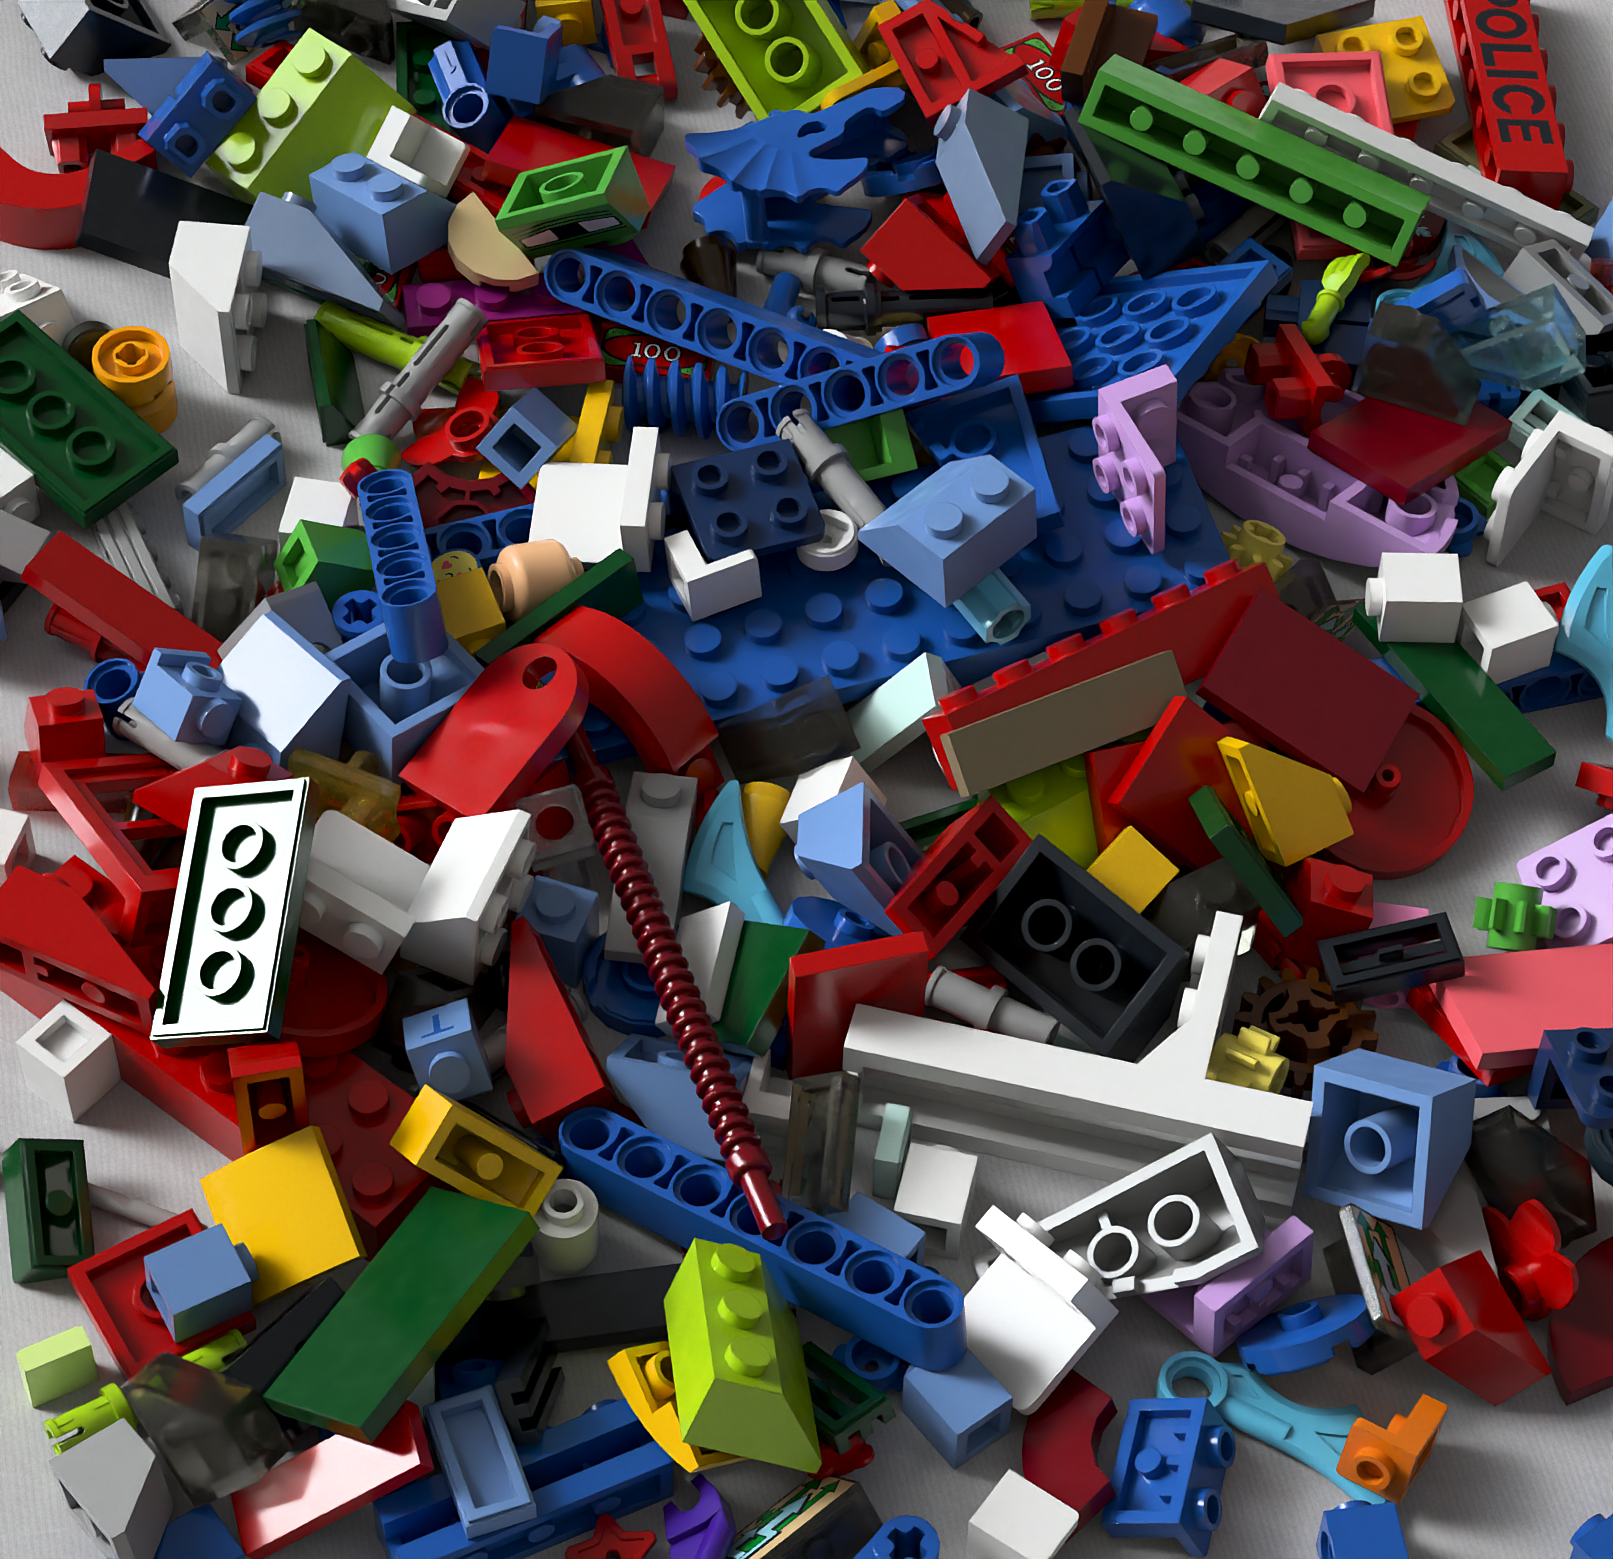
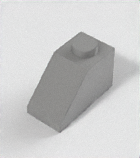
(1551, 263)
(116, 1491)

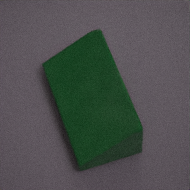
(333, 384)
(46, 1207)

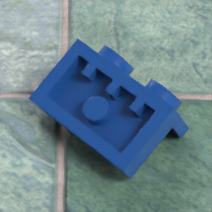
(1170, 1472)

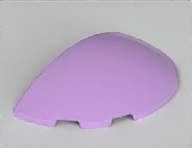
(1271, 477)

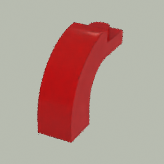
(45, 207)
(641, 694)

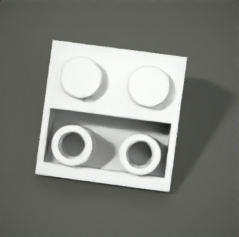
(218, 298)
(470, 894)

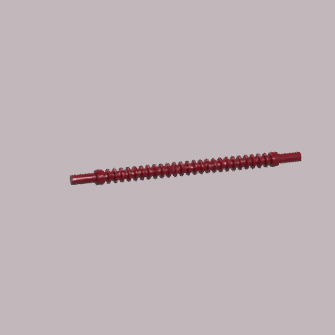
(674, 983)

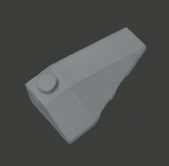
(1161, 1224)

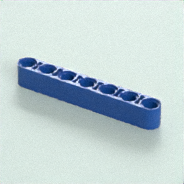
(705, 320)
(813, 1264)

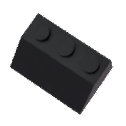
(88, 31)
(1144, 199)
(1079, 952)

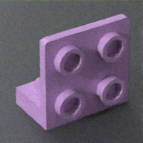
(1134, 444)
(1577, 883)
(1240, 1297)

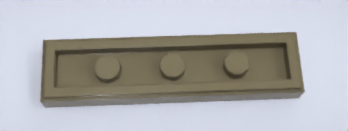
(1062, 724)

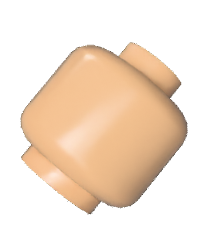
(531, 575)

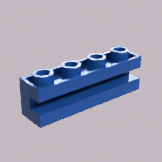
(574, 1474)

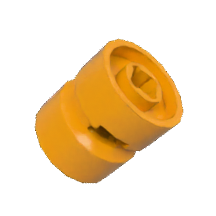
(139, 371)

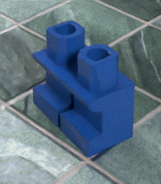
(201, 117)
(1063, 251)

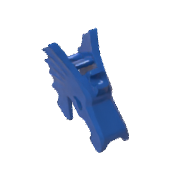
(789, 163)

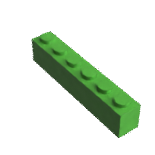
(1254, 159)

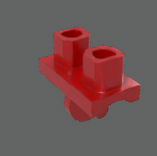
(91, 127)
(1296, 377)

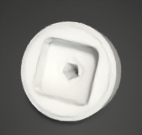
(837, 546)

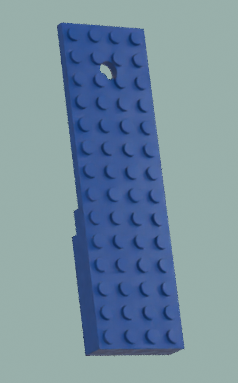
(874, 621)

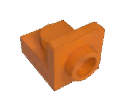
(1392, 1457)

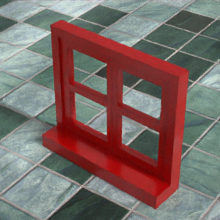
(146, 892)

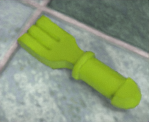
(1338, 282)

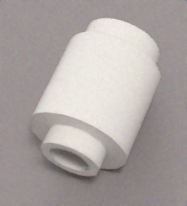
(567, 1228)

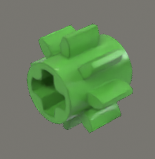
(1514, 917)

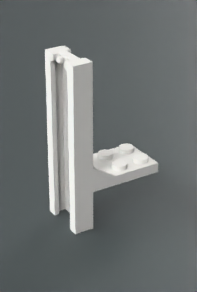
(1081, 1107)

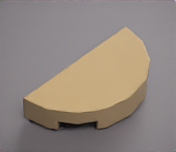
(483, 251)

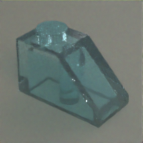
(1526, 342)

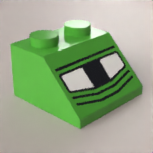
(575, 204)

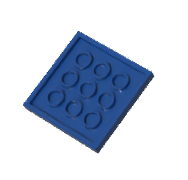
(1141, 325)

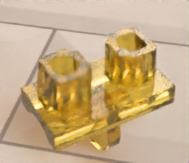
(352, 789)

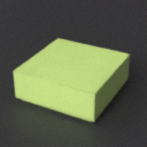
(57, 1366)

